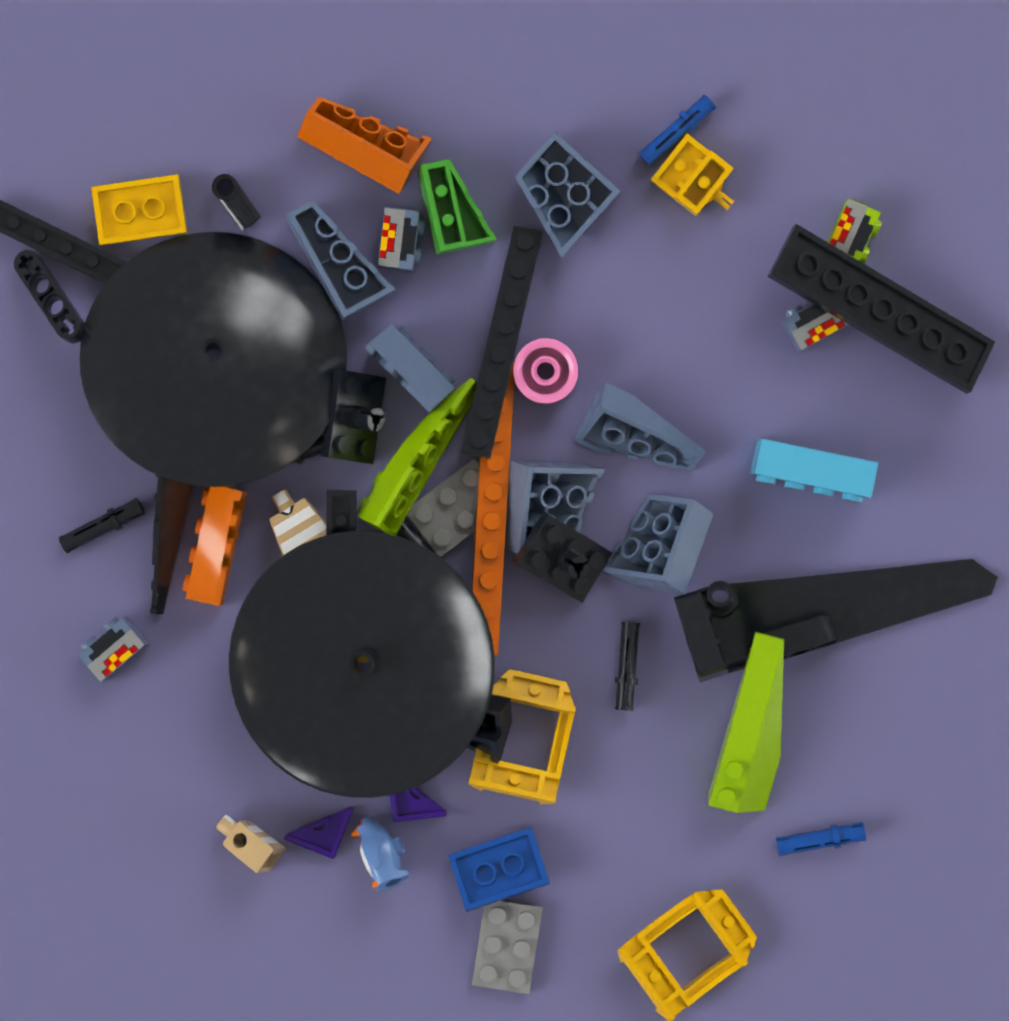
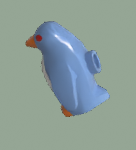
(380, 854)

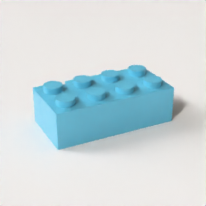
(813, 468)

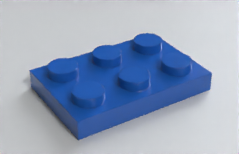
(499, 869)

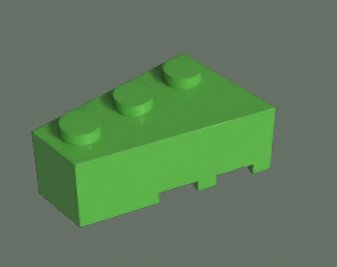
(450, 211)

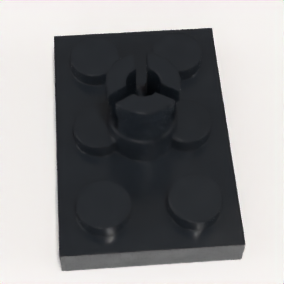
(354, 416)
(562, 557)

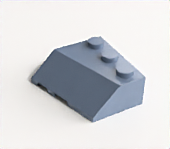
(565, 191)
(411, 367)
(546, 486)
(661, 544)

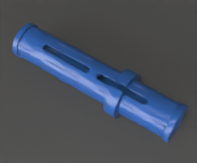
(702, 106)
(814, 840)

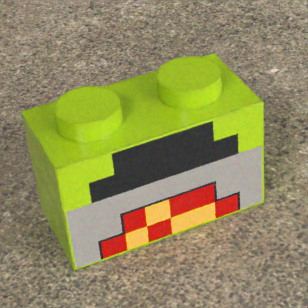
(854, 229)

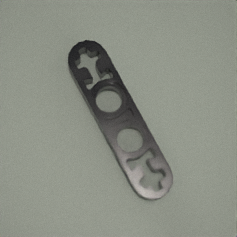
(50, 296)

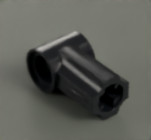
(237, 203)

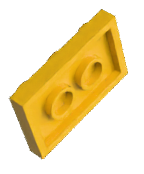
(139, 210)

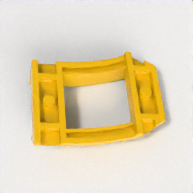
(519, 779)
(656, 977)

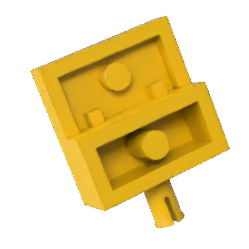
(694, 176)

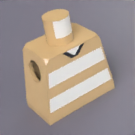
(295, 522)
(260, 849)

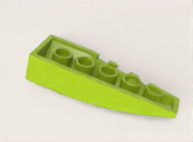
(414, 462)
(753, 733)

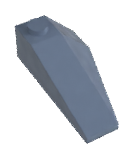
(629, 427)

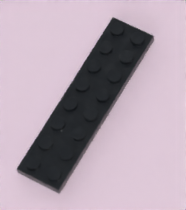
(881, 309)

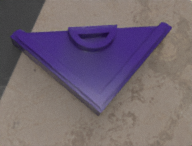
(414, 806)
(323, 835)

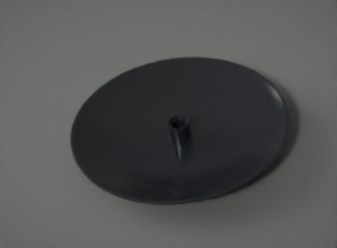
(198, 414)
(300, 675)

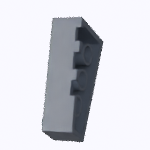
(339, 265)

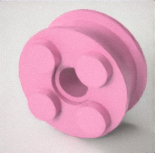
(540, 352)

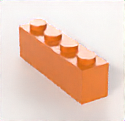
(363, 143)
(216, 544)

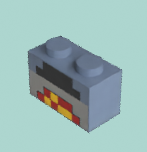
(400, 239)
(810, 325)
(112, 649)

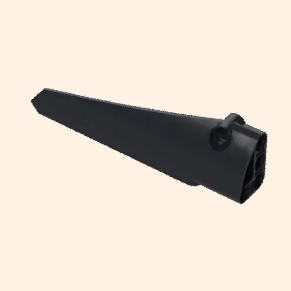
(819, 609)

